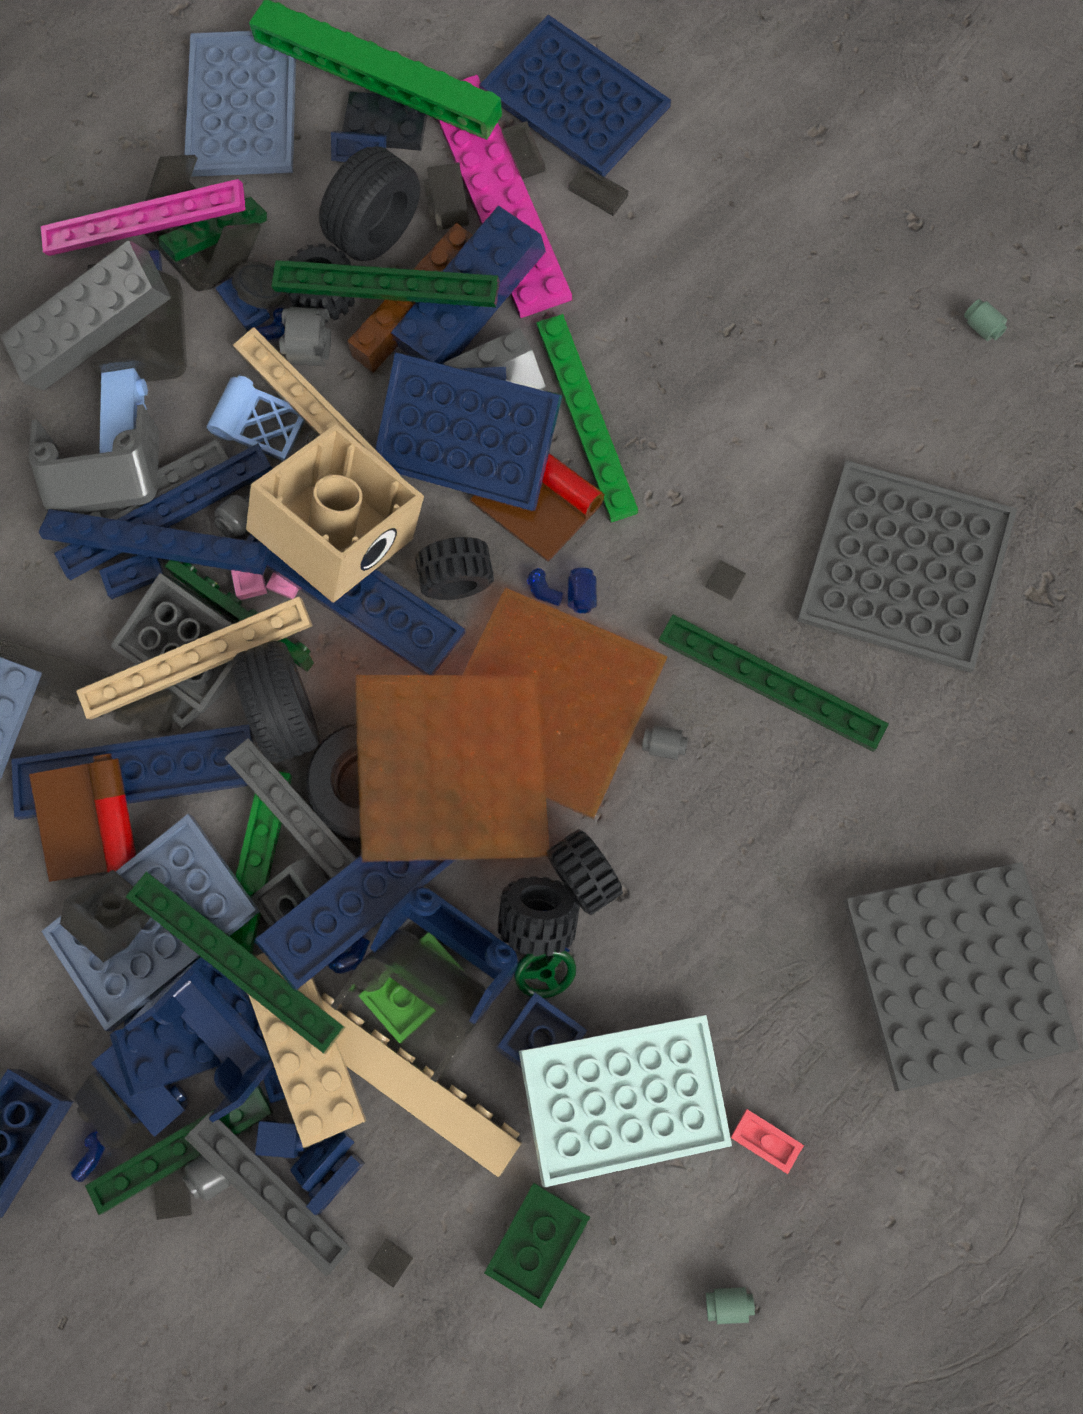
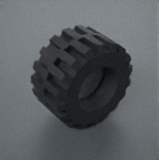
(334, 304)
(454, 568)
(585, 871)
(538, 916)

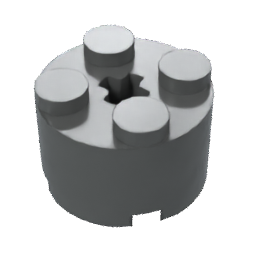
(306, 336)

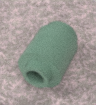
(986, 320)
(729, 1305)

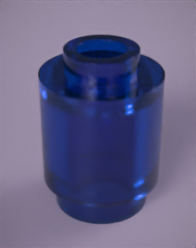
(582, 590)

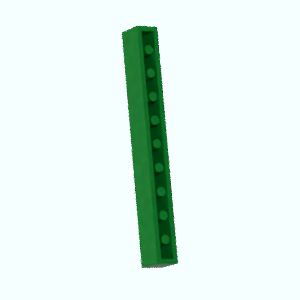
(376, 68)

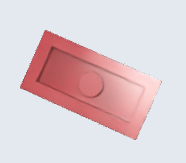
(766, 1141)

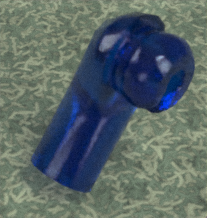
(275, 329)
(540, 588)
(350, 960)
(90, 1159)

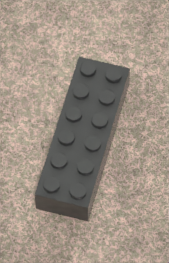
(85, 316)

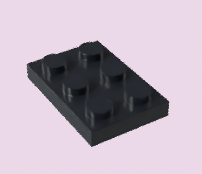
(383, 116)

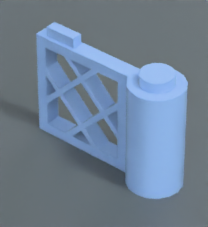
(234, 415)

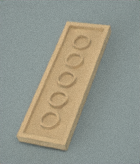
(312, 1082)

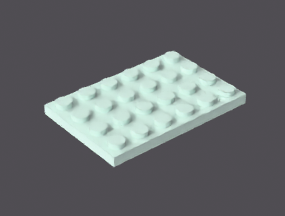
(624, 1100)

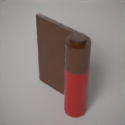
(561, 510)
(83, 818)

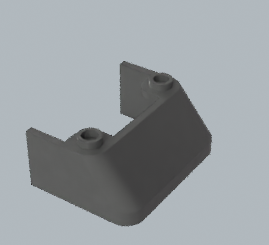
(101, 479)

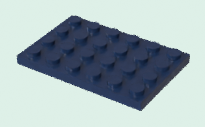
(576, 96)
(467, 430)

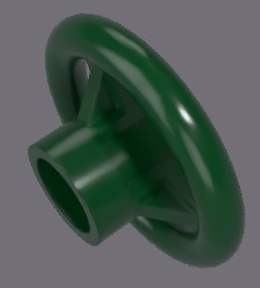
(543, 969)

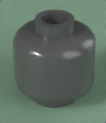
(232, 516)
(204, 1179)

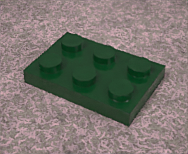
(537, 1245)

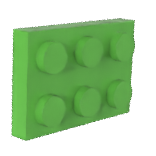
(399, 1008)

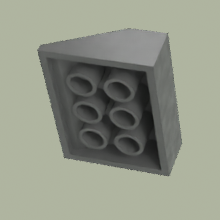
(169, 619)

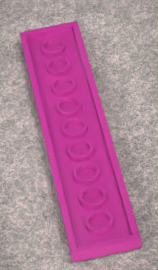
(494, 181)

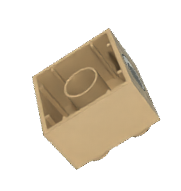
(333, 512)

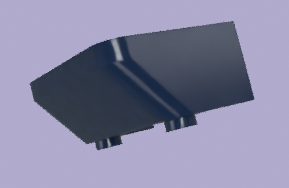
(459, 934)
(225, 1023)

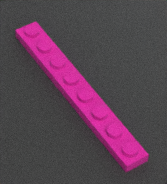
(143, 217)

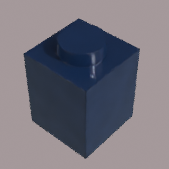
(278, 1140)

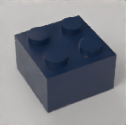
(537, 1026)

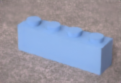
(119, 400)

